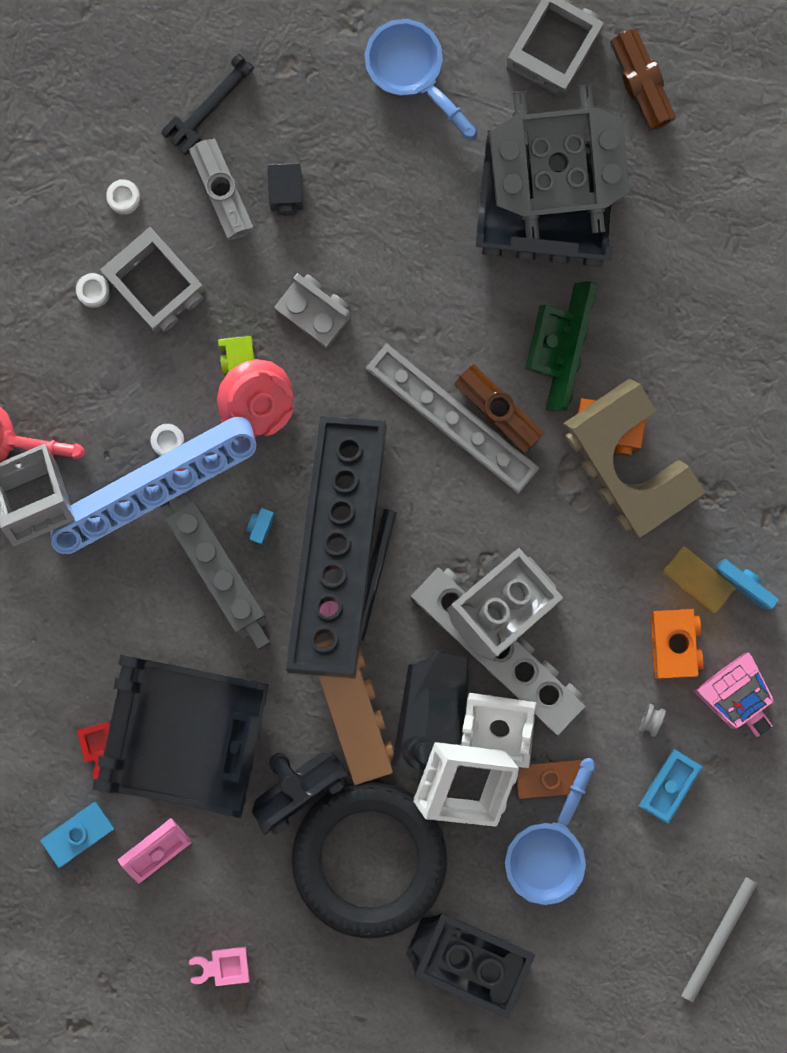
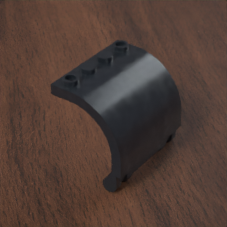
(560, 234)
(182, 736)

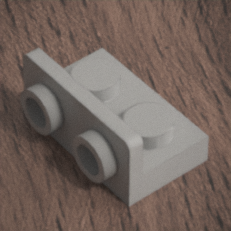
(313, 310)

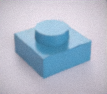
(260, 526)

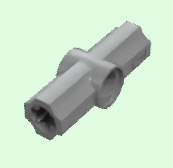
(214, 171)

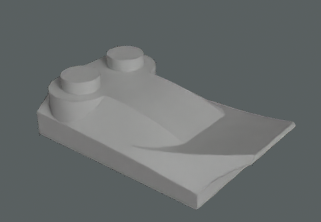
(503, 605)

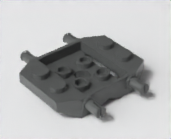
(562, 134)

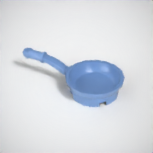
(406, 60)
(546, 859)

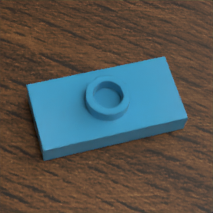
(747, 584)
(670, 786)
(77, 834)

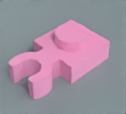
(227, 967)

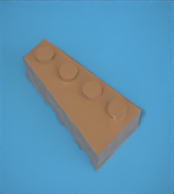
(357, 723)

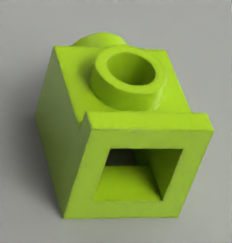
(237, 351)

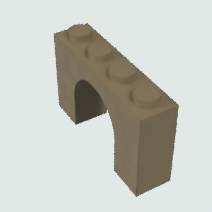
(596, 434)

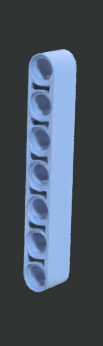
(168, 484)

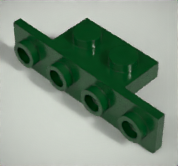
(559, 342)

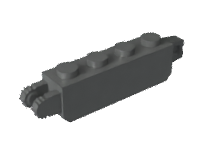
(217, 570)

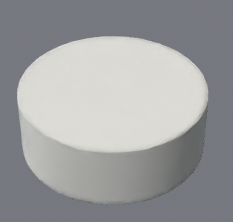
(123, 196)
(93, 290)
(166, 438)

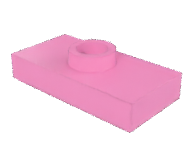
(154, 851)

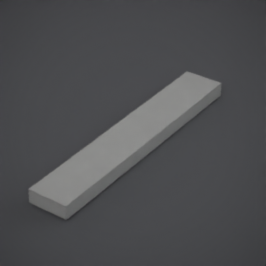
(452, 418)

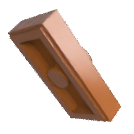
(547, 779)

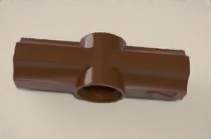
(642, 79)
(514, 424)

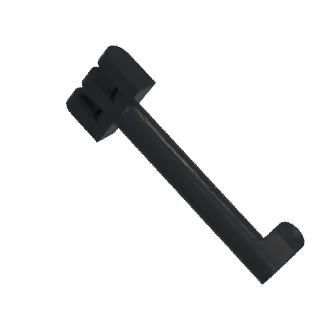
(186, 129)

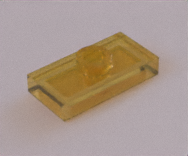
(698, 580)

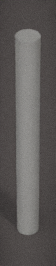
(719, 939)

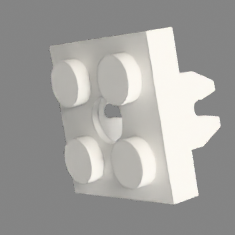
(516, 713)

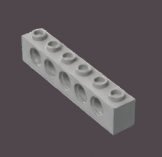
(553, 716)

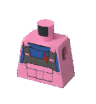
(738, 695)

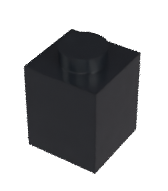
(285, 188)

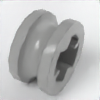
(652, 720)

